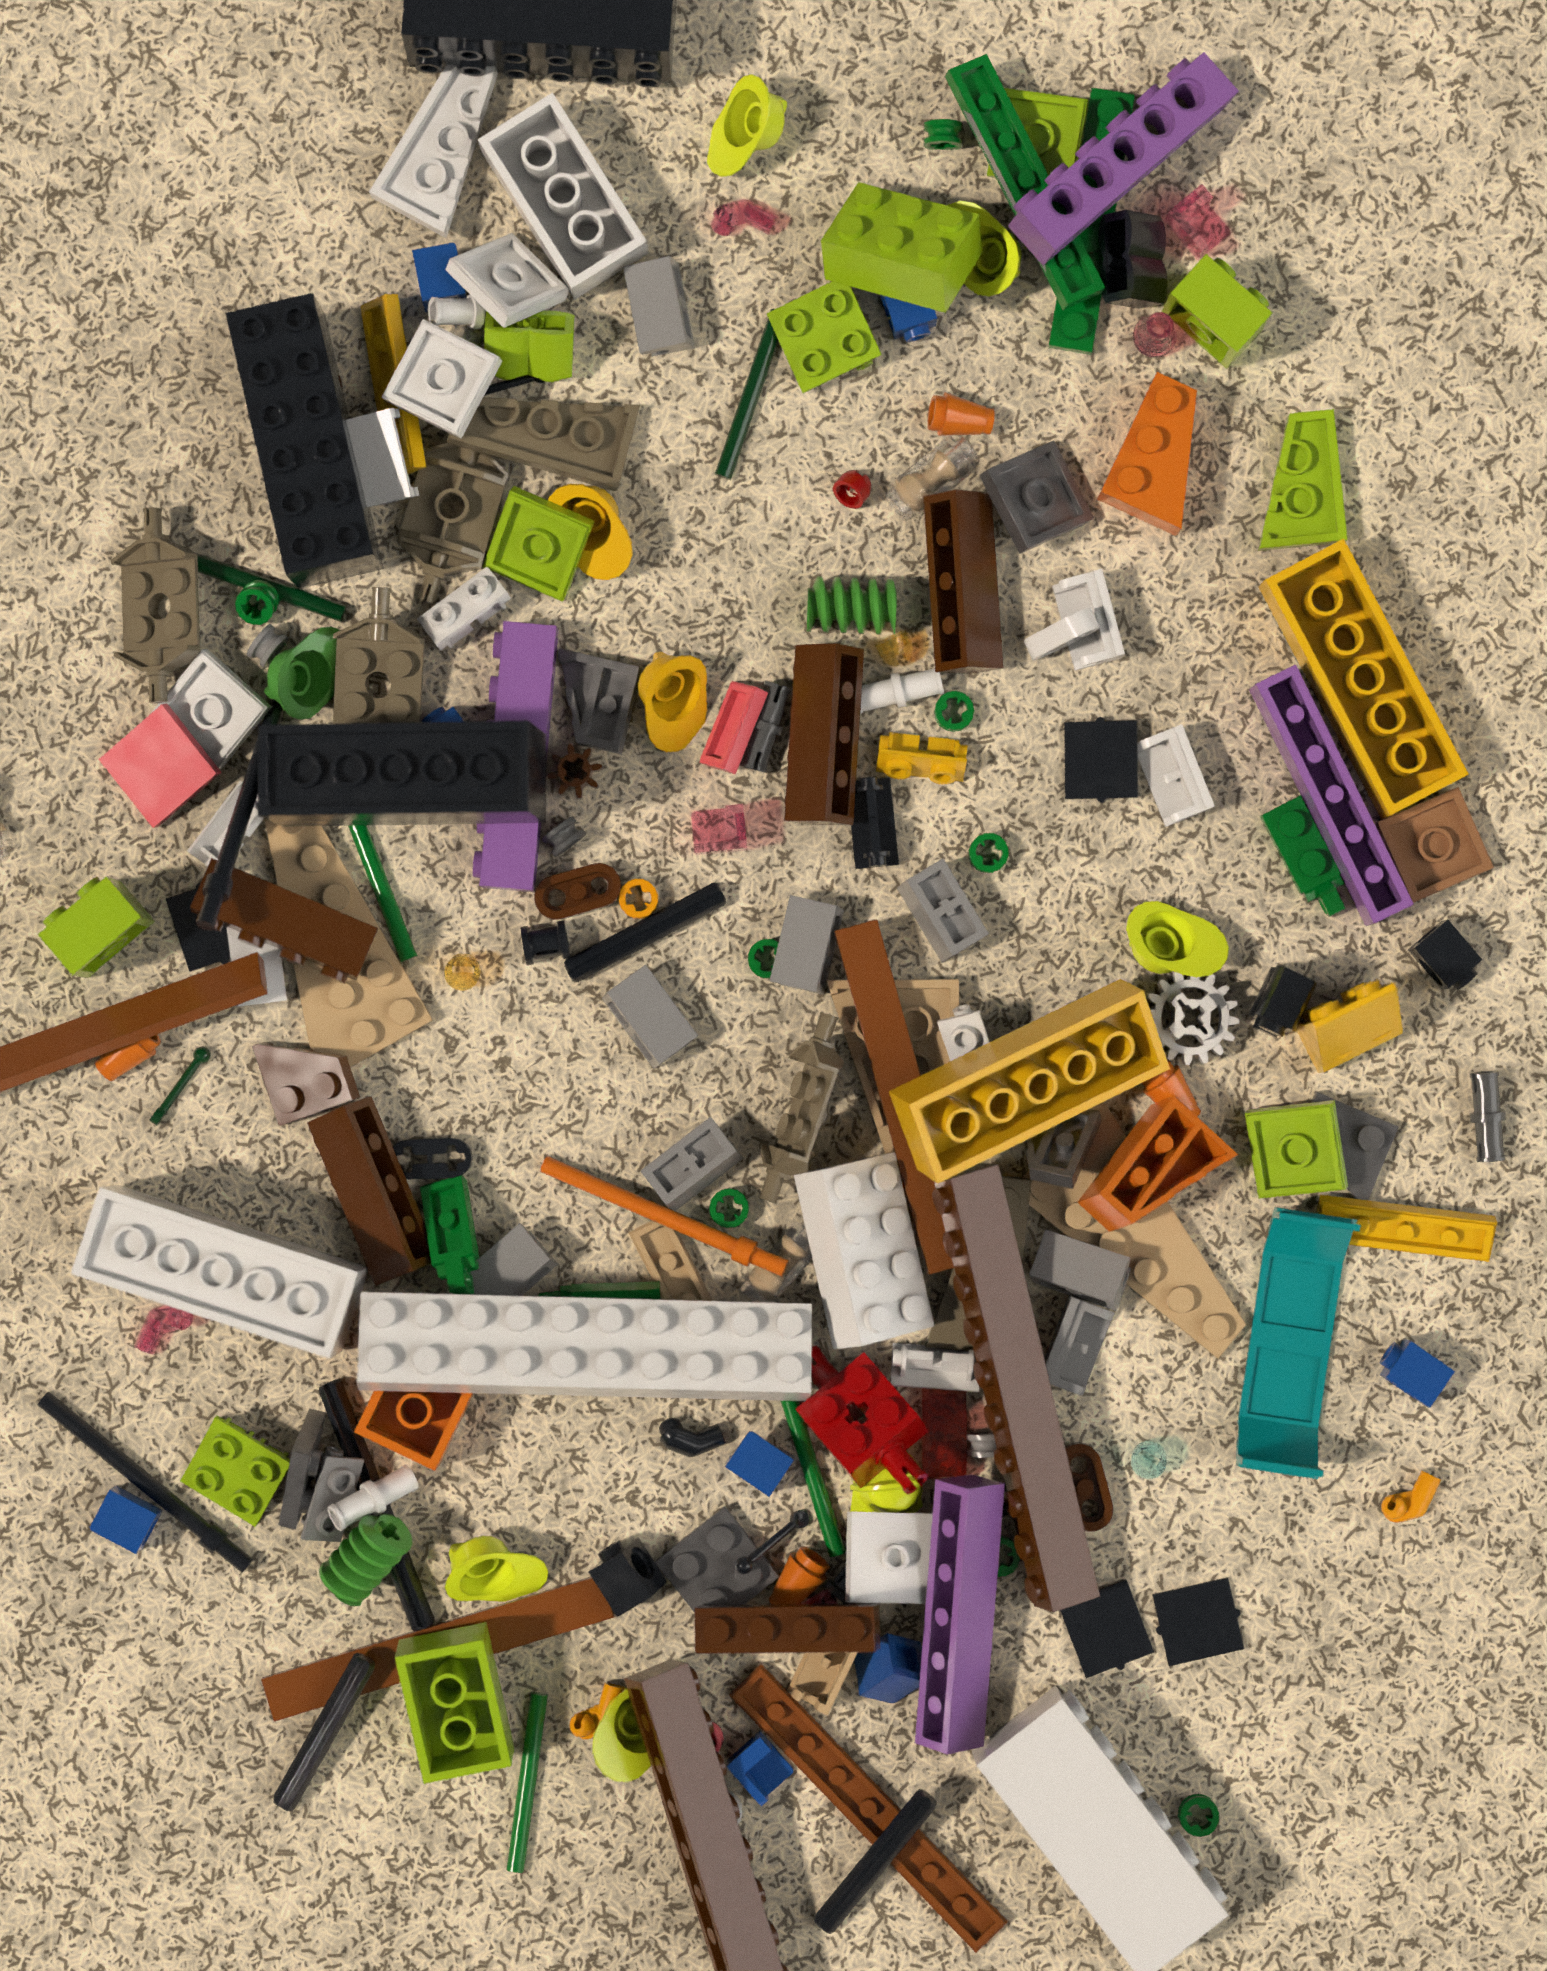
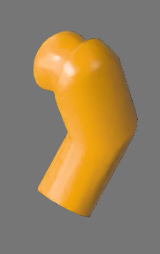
(1412, 1503)
(585, 1722)

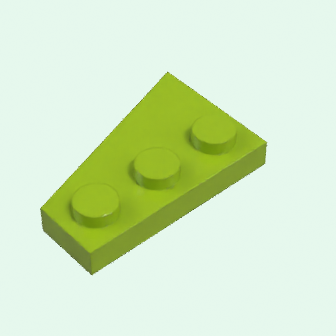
(1306, 486)

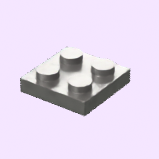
(1036, 496)
(705, 1562)

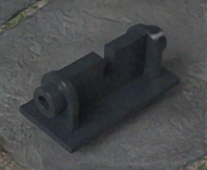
(874, 824)

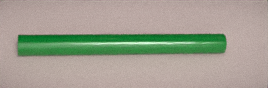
(383, 892)
(814, 1479)
(527, 1782)

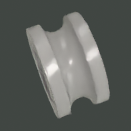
(267, 645)
(982, 1444)

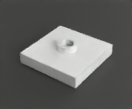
(507, 280)
(442, 378)
(216, 706)
(887, 1557)

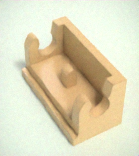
(821, 1678)

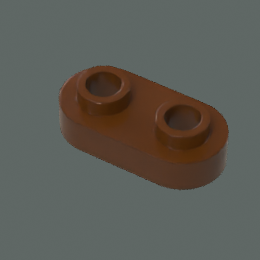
(578, 891)
(1091, 1485)

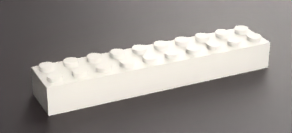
(584, 1346)

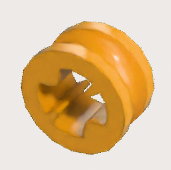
(630, 909)

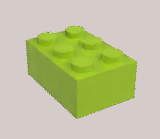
(901, 247)
(454, 1702)

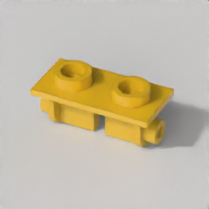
(941, 763)

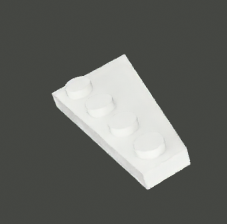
(436, 150)

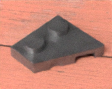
(599, 698)
(1364, 1145)
(1061, 1151)
(303, 1465)

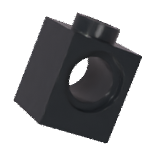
(1446, 956)
(626, 1575)

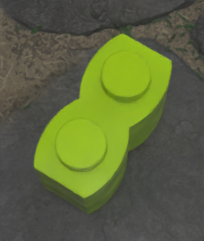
(533, 346)

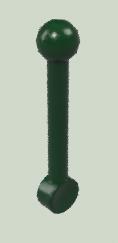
(201, 1055)

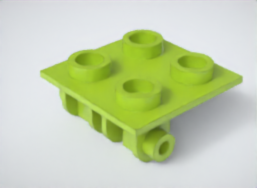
(824, 335)
(236, 1470)

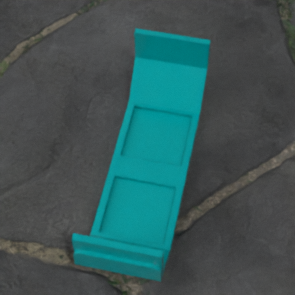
(1291, 1342)

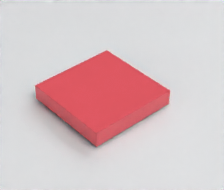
(160, 765)

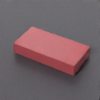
(733, 727)

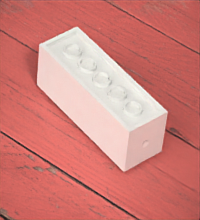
(220, 1270)
(1101, 1831)

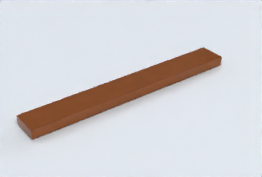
(132, 1020)
(892, 1066)
(508, 1625)
(866, 1805)

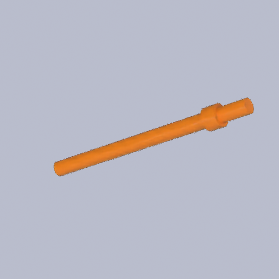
(742, 1249)

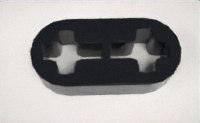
(434, 1146)

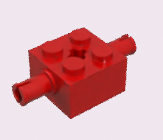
(880, 1440)

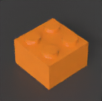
(414, 1423)

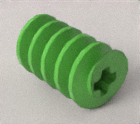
(852, 605)
(365, 1557)

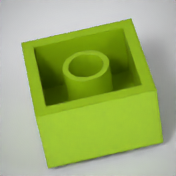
(1217, 310)
(94, 926)

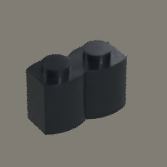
(1133, 257)
(1281, 1001)

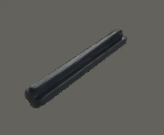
(645, 932)
(324, 1731)
(875, 1861)

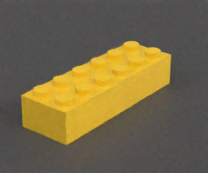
(1362, 679)
(1029, 1080)

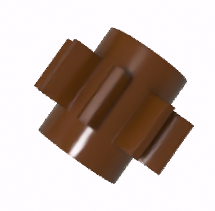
(573, 759)

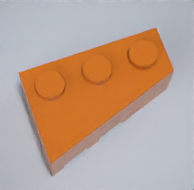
(1154, 458)
(1153, 1164)

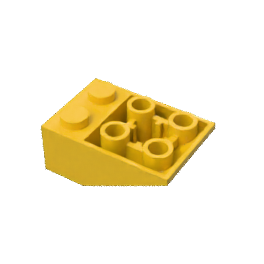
(1346, 1029)

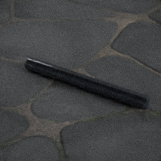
(354, 1445)

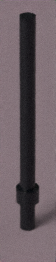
(219, 883)
(211, 1537)

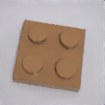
(1434, 844)

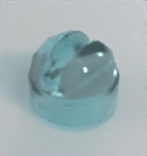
(1144, 1466)

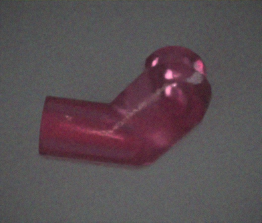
(742, 212)
(158, 1322)

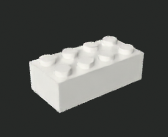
(563, 196)
(864, 1251)

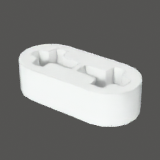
(1061, 634)

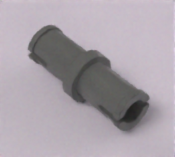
(766, 727)
(1487, 1116)

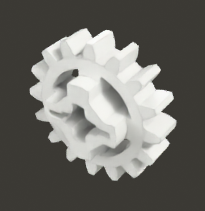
(1207, 1003)

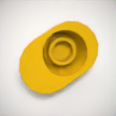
(609, 544)
(673, 699)

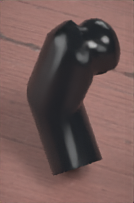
(687, 1442)

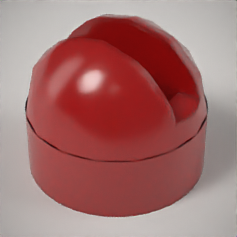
(856, 481)

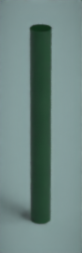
(747, 402)
(286, 593)

